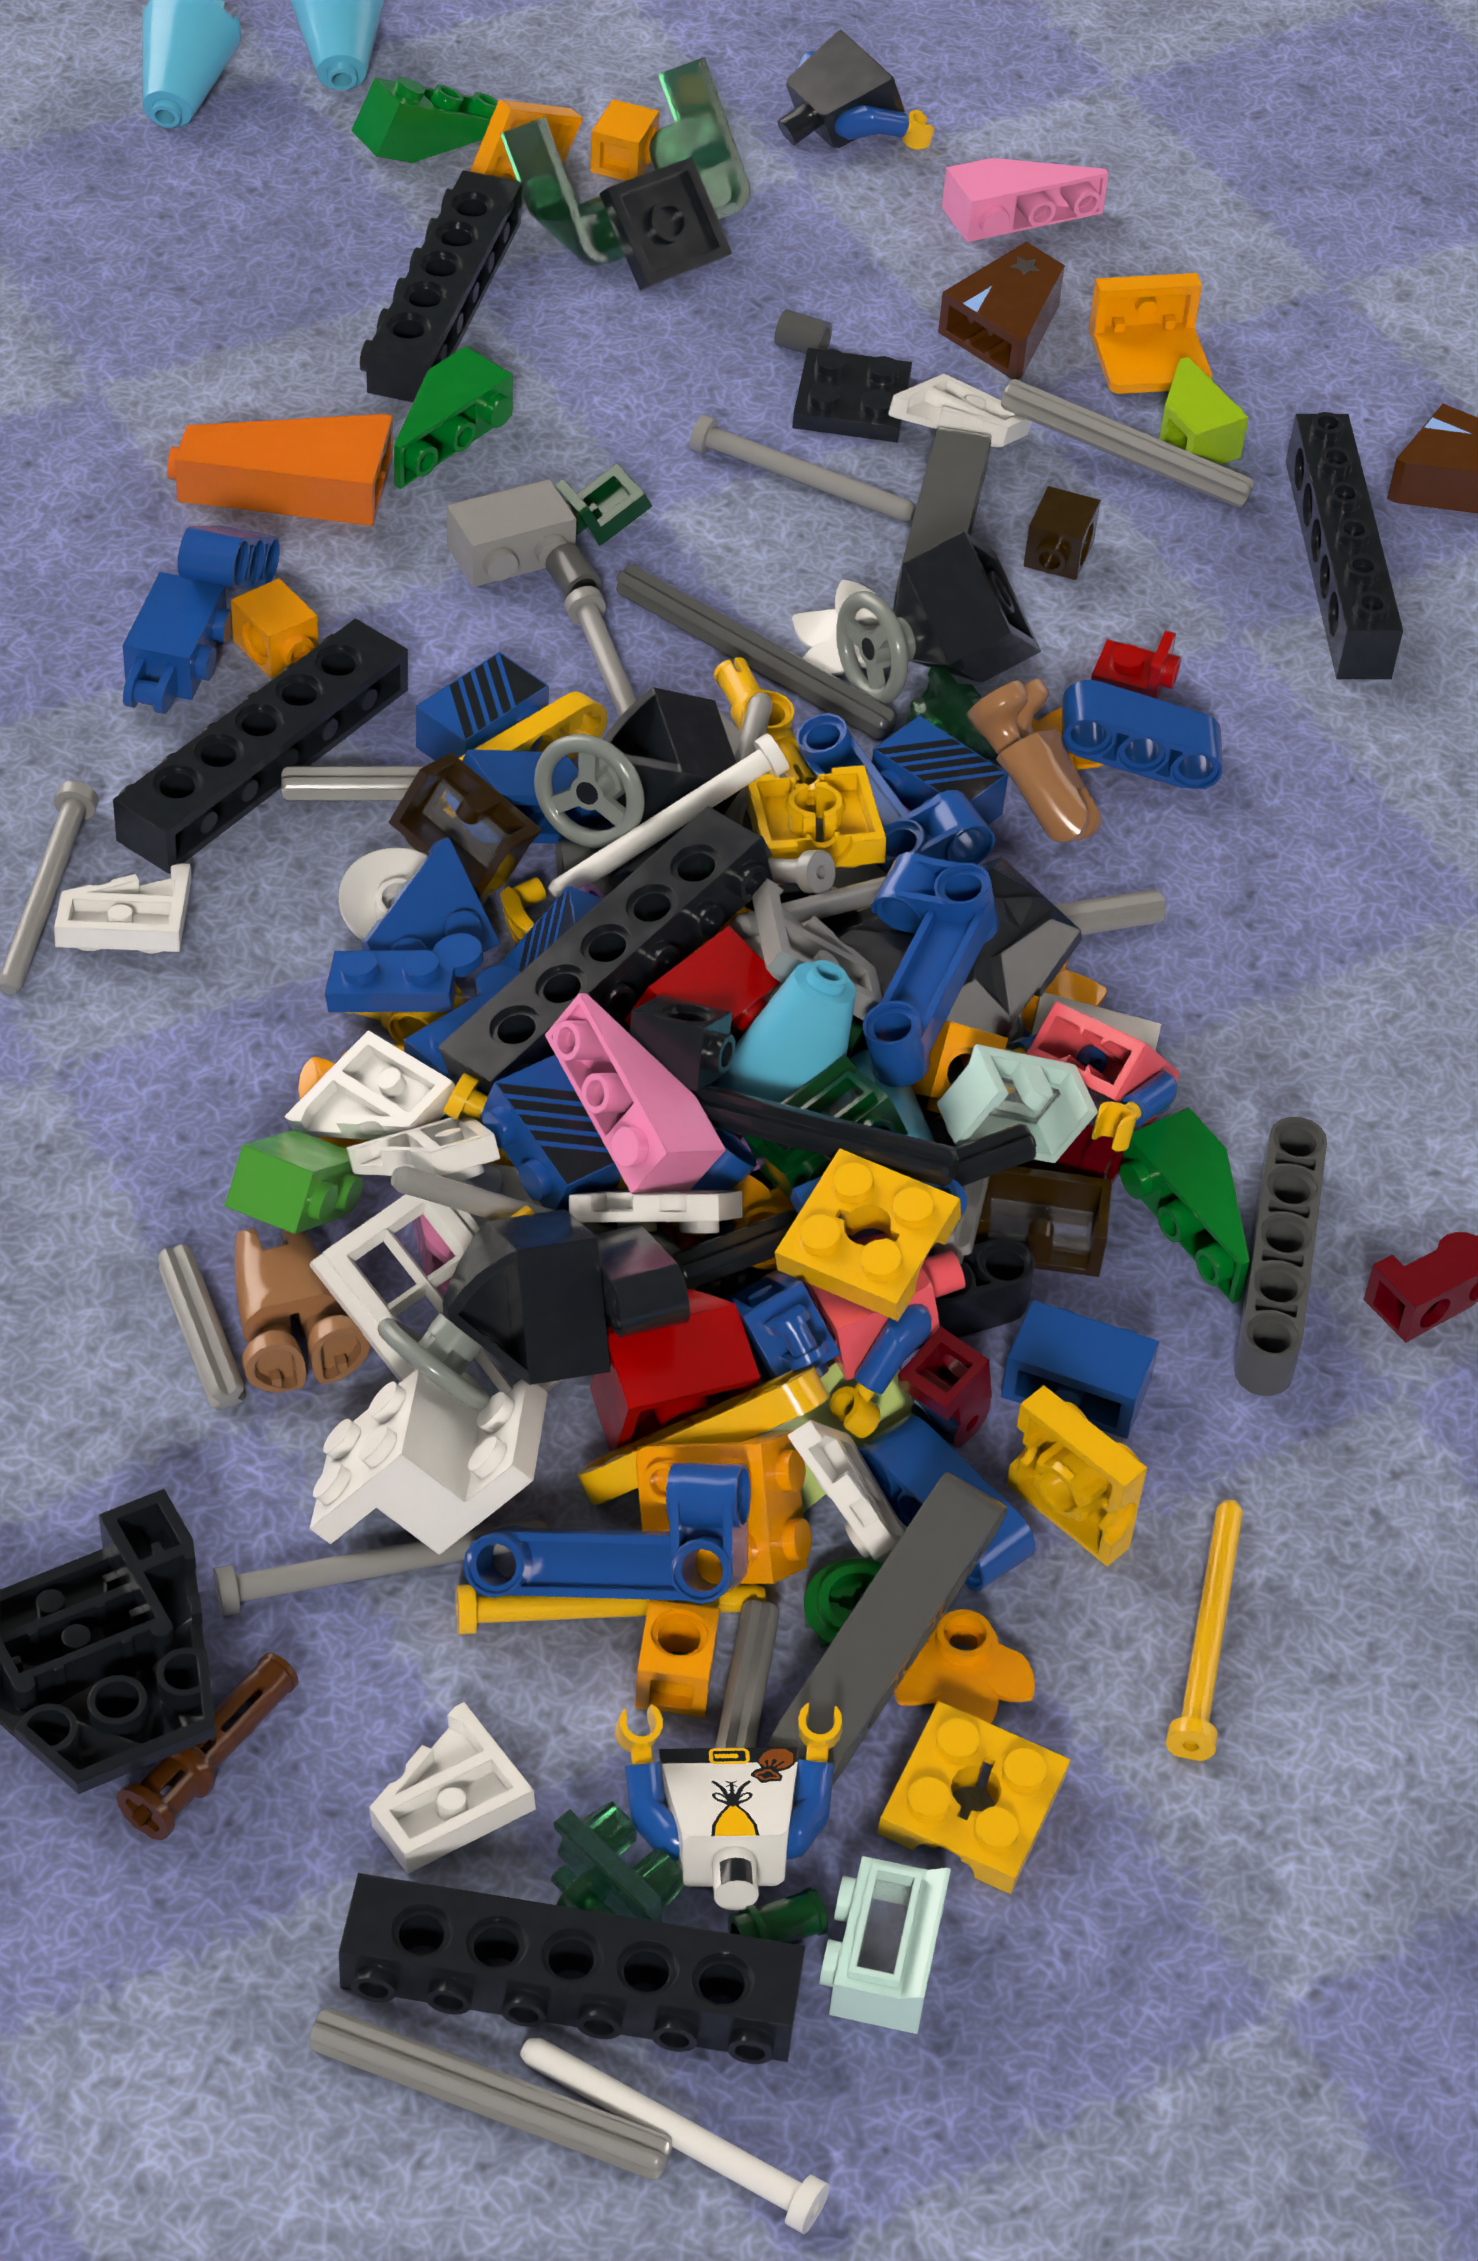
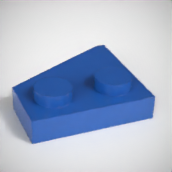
(432, 906)

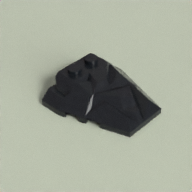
(1010, 969)
(109, 1651)

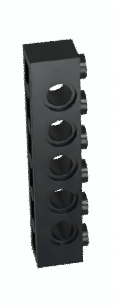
(442, 284)
(1343, 547)
(242, 755)
(617, 947)
(546, 1938)

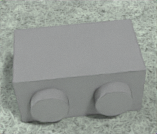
(508, 531)

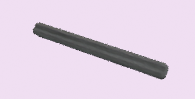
(759, 652)

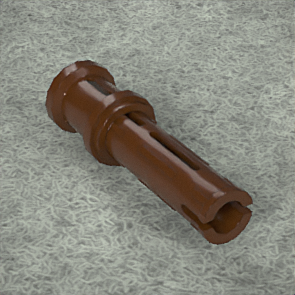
(194, 1769)

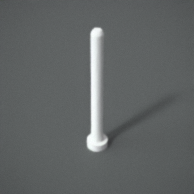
(765, 759)
(800, 2200)

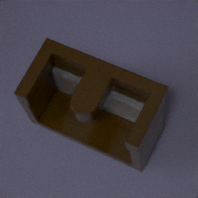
(480, 822)
(1053, 1214)

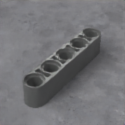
(948, 490)
(1281, 1257)
(894, 1617)

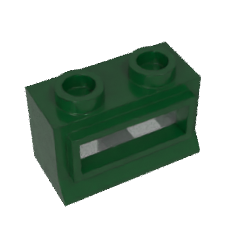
(835, 1092)

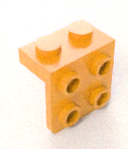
(1144, 329)
(776, 1527)

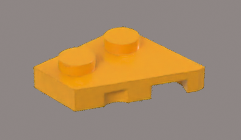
(492, 155)

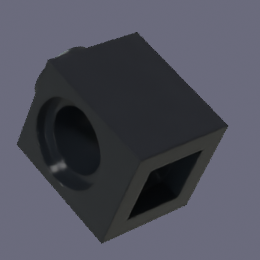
(685, 1038)

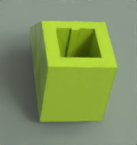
(1202, 416)

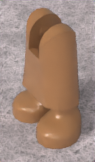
(1036, 760)
(283, 1286)

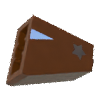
(1004, 308)
(1440, 464)

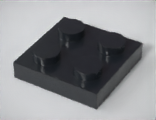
(665, 223)
(850, 394)

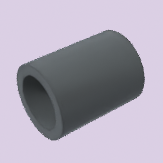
(802, 332)
(571, 569)

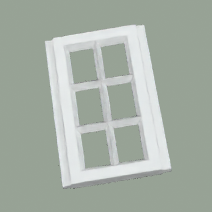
(364, 1304)

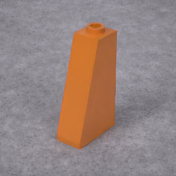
(288, 466)

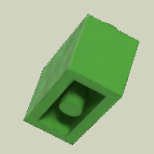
(294, 1182)

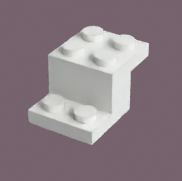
(428, 1460)

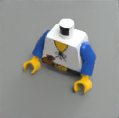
(730, 1810)

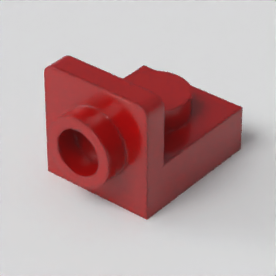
(1139, 668)

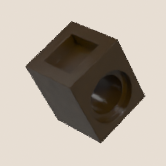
(1061, 533)

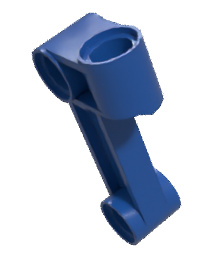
(939, 829)
(952, 917)
(705, 1511)

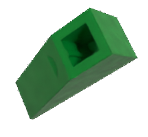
(418, 122)
(451, 410)
(1190, 1189)

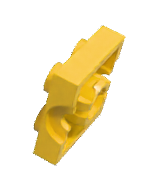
(842, 800)
(867, 1197)
(1077, 1475)
(952, 1757)

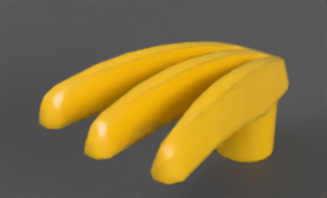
(515, 901)

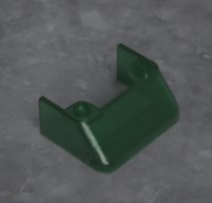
(698, 133)

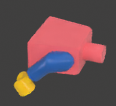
(1116, 1068)
(877, 1345)

